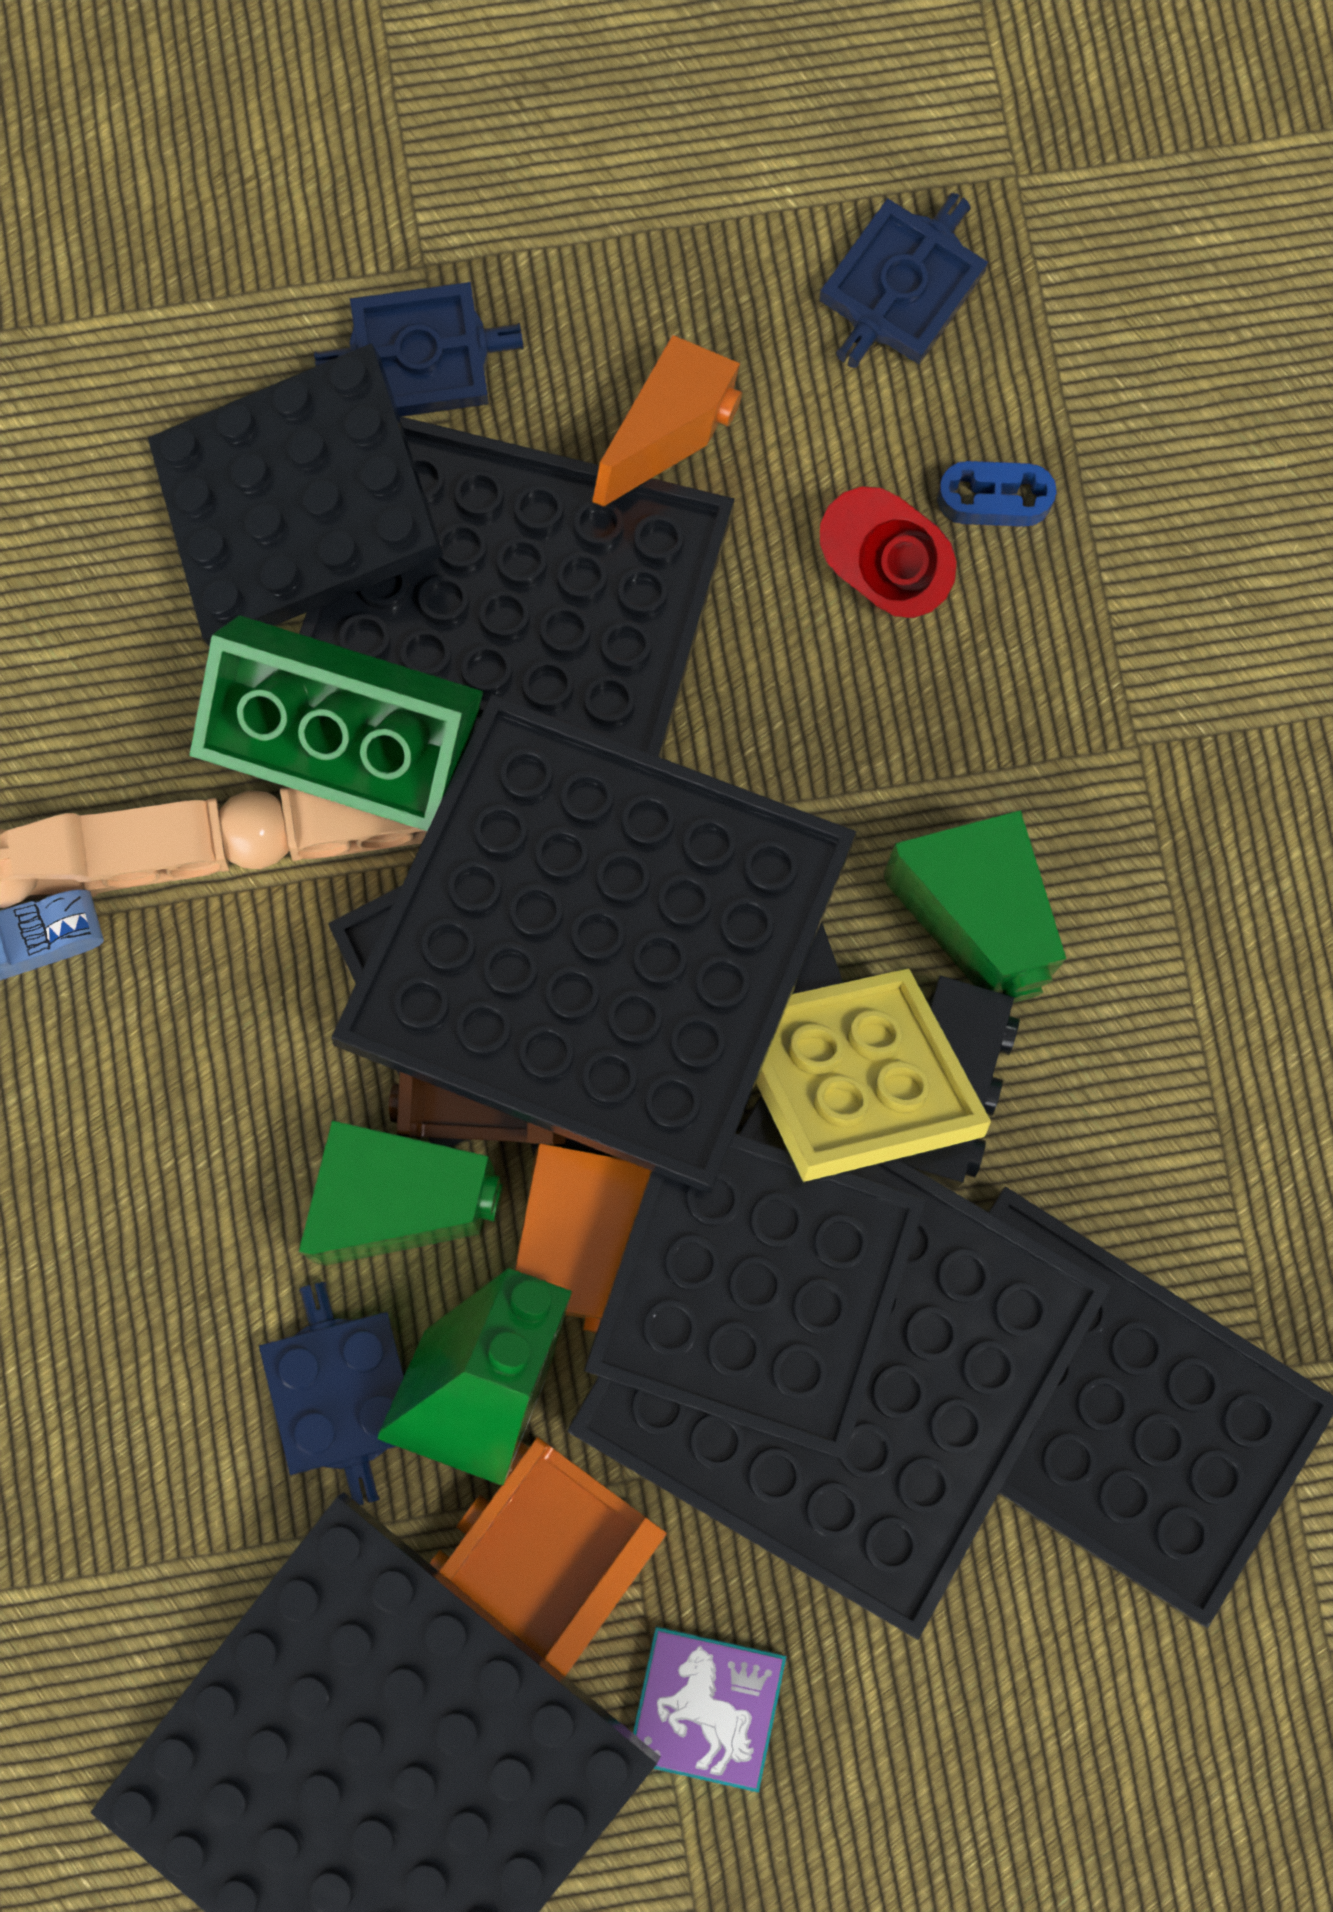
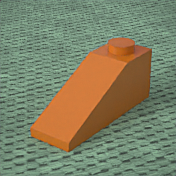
(670, 418)

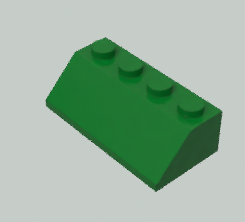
(332, 721)

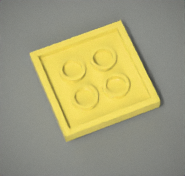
(866, 1077)

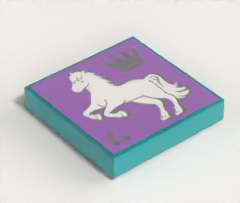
(709, 1707)

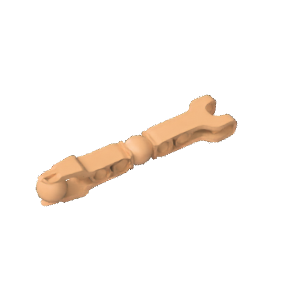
(184, 842)

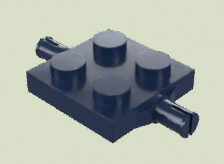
(903, 280)
(428, 346)
(334, 1391)

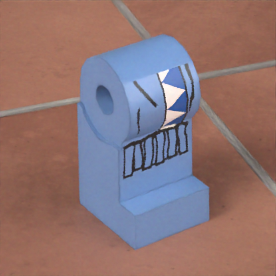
(47, 931)

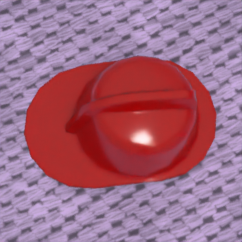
(888, 551)

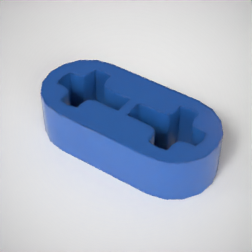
(997, 481)

